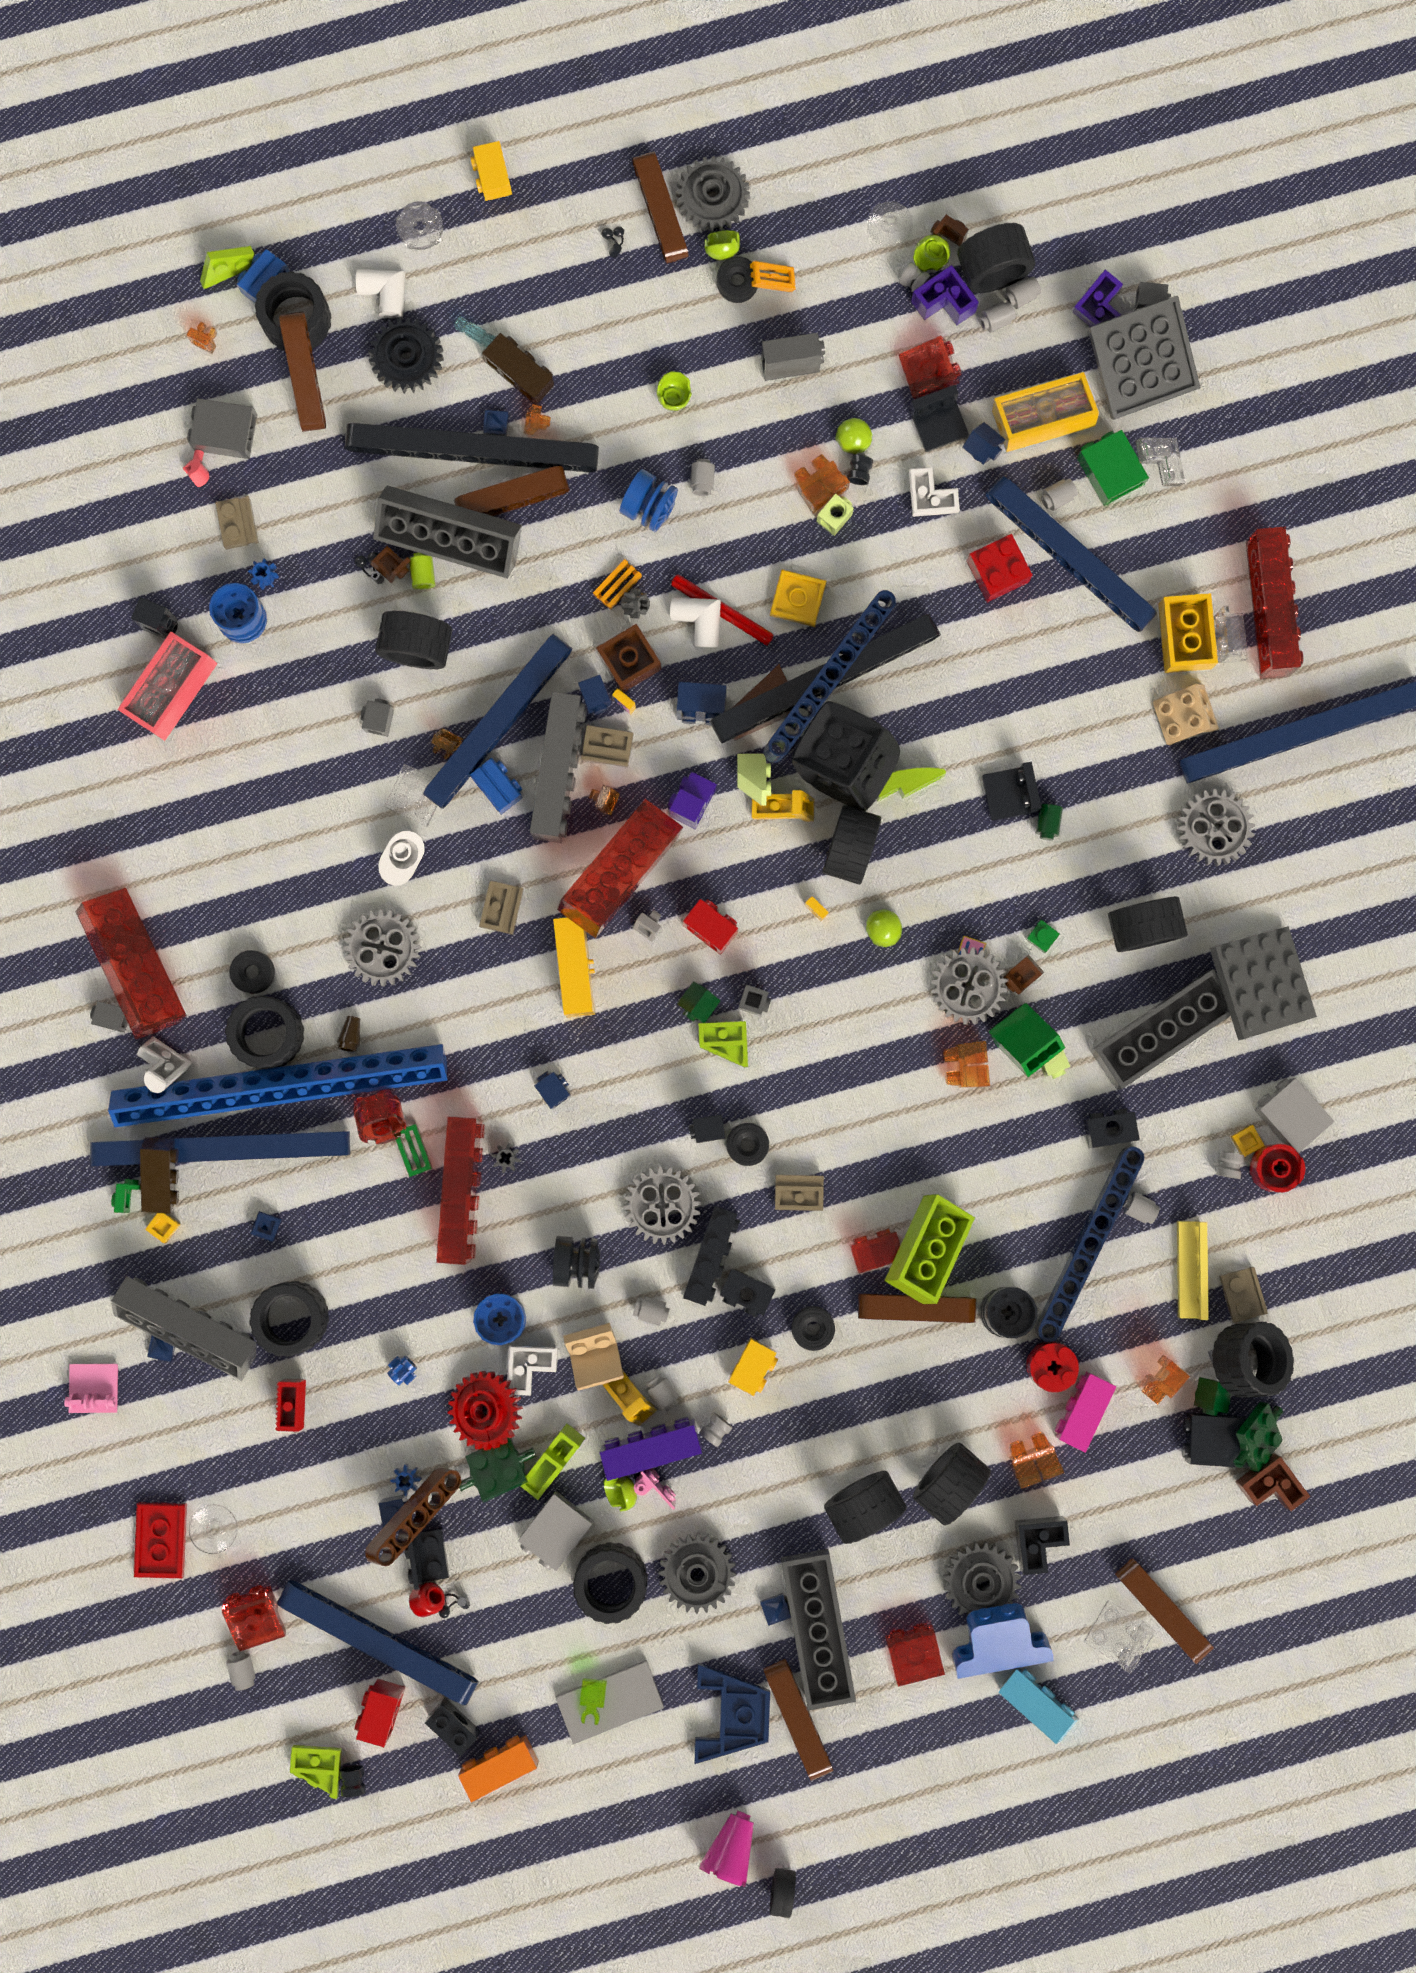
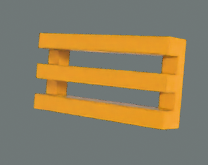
(783, 282)
(630, 569)

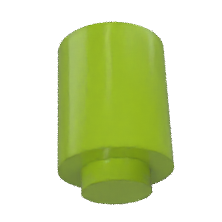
(422, 571)

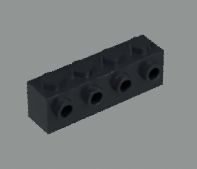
(710, 1254)

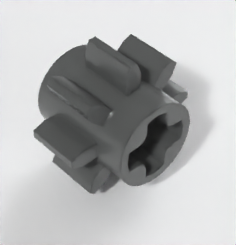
(635, 603)
(499, 1156)

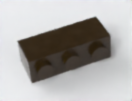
(518, 368)
(158, 1175)

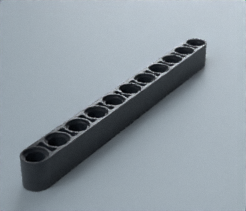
(471, 447)
(785, 696)

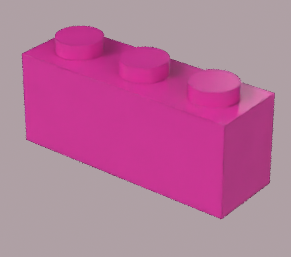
(1084, 1411)

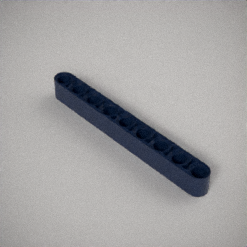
(1071, 554)
(823, 683)
(497, 721)
(1079, 1250)
(377, 1642)

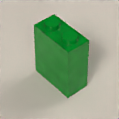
(1112, 467)
(1027, 1039)

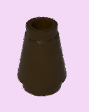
(350, 1035)

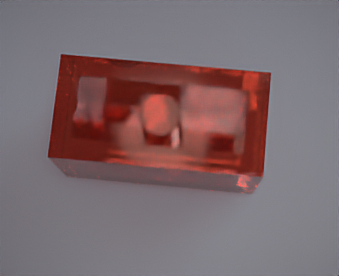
(875, 1251)

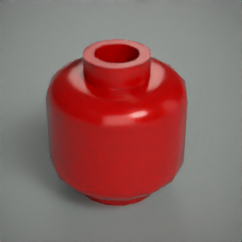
(427, 1600)

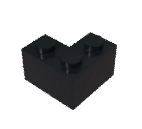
(1034, 1537)

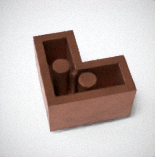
(1273, 1479)

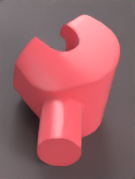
(196, 469)

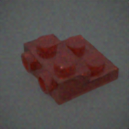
(930, 367)
(253, 1617)
(914, 1654)

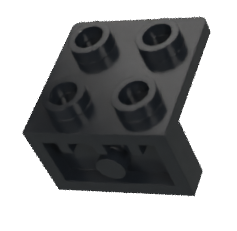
(938, 419)
(1011, 792)
(427, 1558)

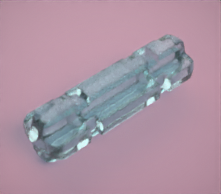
(473, 331)

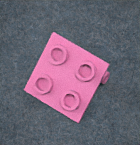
(92, 1388)
(649, 1479)

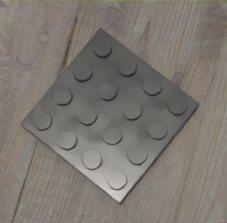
(1144, 357)
(1263, 983)

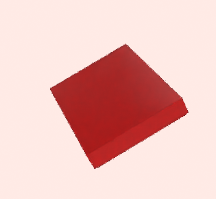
(160, 1540)

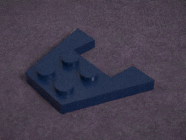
(742, 1717)

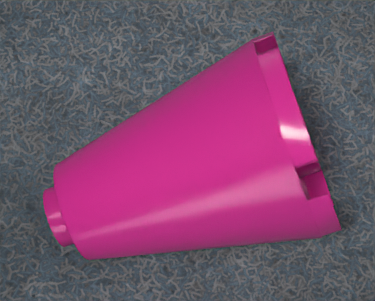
(730, 1851)

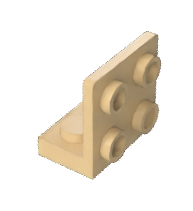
(1185, 714)
(594, 1356)

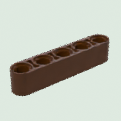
(660, 207)
(302, 371)
(516, 492)
(908, 1309)
(403, 1518)
(1164, 1611)
(798, 1719)

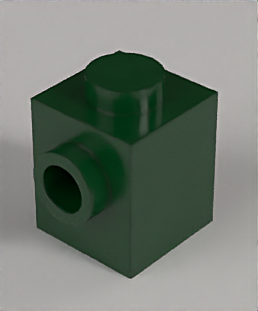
(698, 1003)
(1211, 1397)

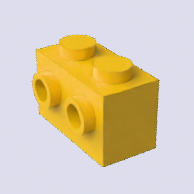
(492, 171)
(752, 1367)

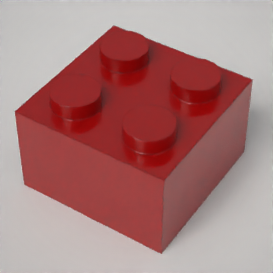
(999, 568)
(711, 926)
(380, 1712)

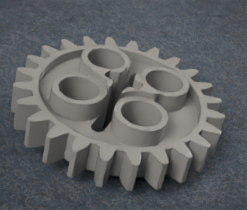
(1202, 843)
(387, 928)
(989, 994)
(640, 1206)

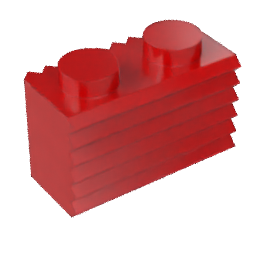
(291, 1405)

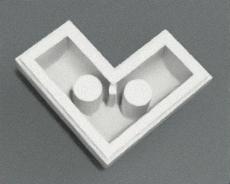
(387, 284)
(928, 501)
(704, 614)
(165, 1062)
(524, 1360)

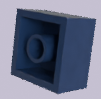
(700, 702)

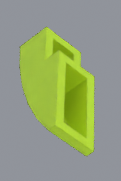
(910, 781)
(552, 1461)

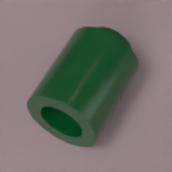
(1049, 821)

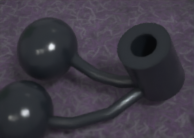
(607, 233)
(361, 561)
(462, 1602)

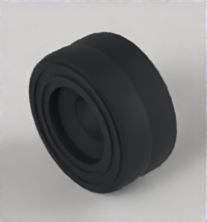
(727, 289)
(242, 962)
(752, 1157)
(826, 1332)
(782, 1893)

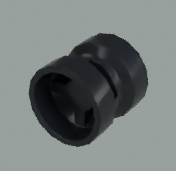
(860, 469)
(352, 1781)

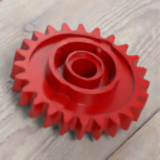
(468, 1413)

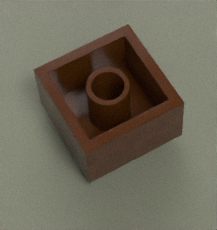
(629, 658)

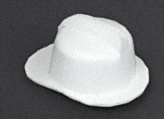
(401, 857)

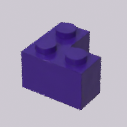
(947, 292)
(1094, 305)
(691, 800)

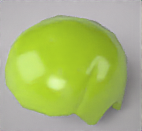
(722, 244)
(931, 253)
(674, 391)
(854, 436)
(884, 928)
(621, 1493)

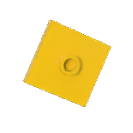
(798, 598)

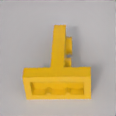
(785, 806)
(630, 1399)

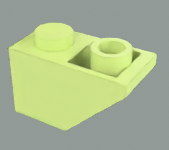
(752, 776)

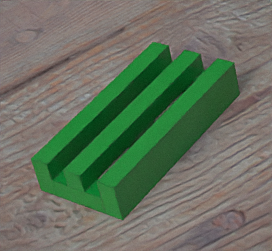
(420, 1169)

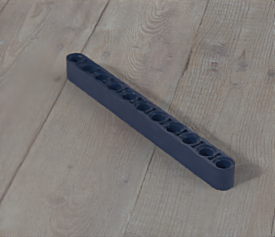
(1299, 733)
(229, 1148)

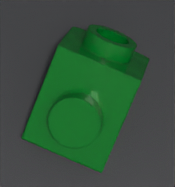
(122, 1198)

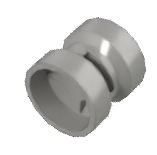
(913, 277)
(1231, 1165)
(715, 1429)

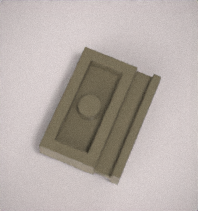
(236, 522)
(607, 746)
(501, 907)
(799, 1192)
(1243, 1294)

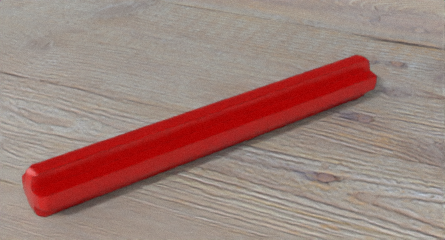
(726, 611)

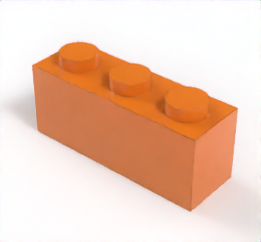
(498, 1767)

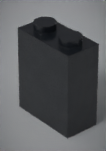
(1212, 1439)

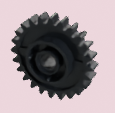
(410, 371)

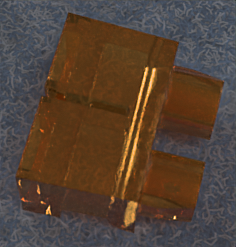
(822, 485)
(966, 1075)
(1166, 1381)
(1044, 1457)

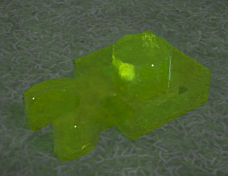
(592, 1696)

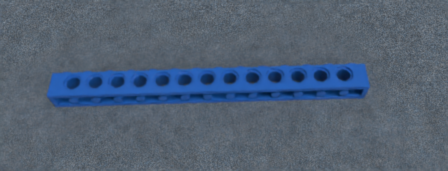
(279, 1085)

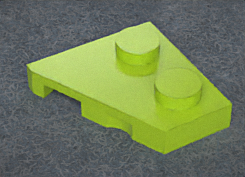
(225, 264)
(725, 1040)
(317, 1766)

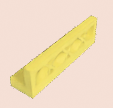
(1192, 1269)

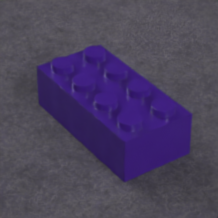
(650, 1449)

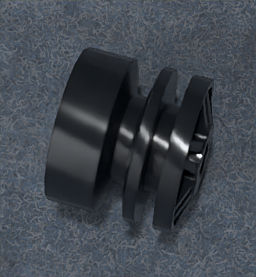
(575, 1262)
(1022, 1315)

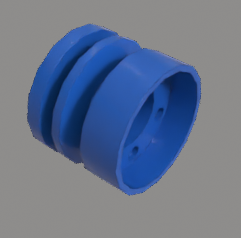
(652, 502)
(230, 603)
(492, 1331)

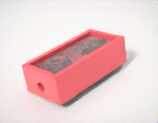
(167, 686)

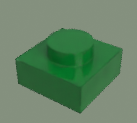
(1042, 936)

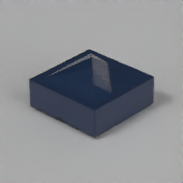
(495, 422)
(265, 1226)
(160, 1350)
(775, 1609)

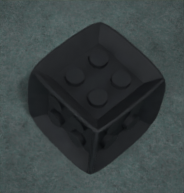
(846, 755)

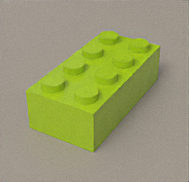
(930, 1249)

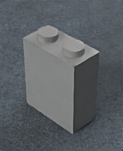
(1293, 1114)
(555, 1531)

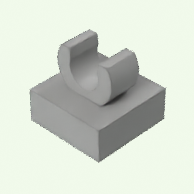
(649, 925)

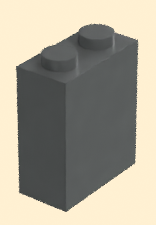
(792, 356)
(222, 428)

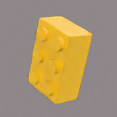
(1188, 633)

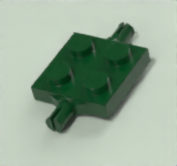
(1259, 1437)
(497, 1470)

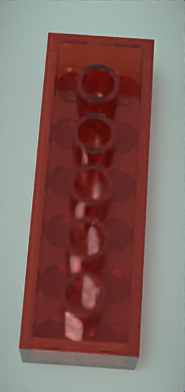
(1274, 603)
(620, 868)
(130, 963)
(459, 1190)

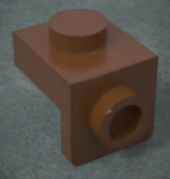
(951, 229)
(390, 565)
(1023, 975)

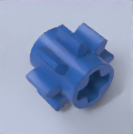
(260, 567)
(402, 1370)
(411, 1484)

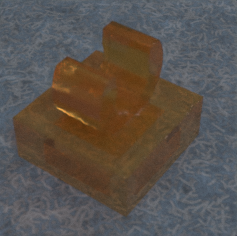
(202, 339)
(535, 420)
(446, 741)
(605, 799)

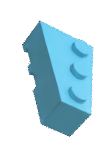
(1039, 1705)

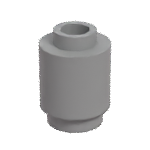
(1022, 292)
(997, 316)
(702, 477)
(1059, 494)
(1141, 1208)
(651, 1310)
(662, 1393)
(241, 1670)

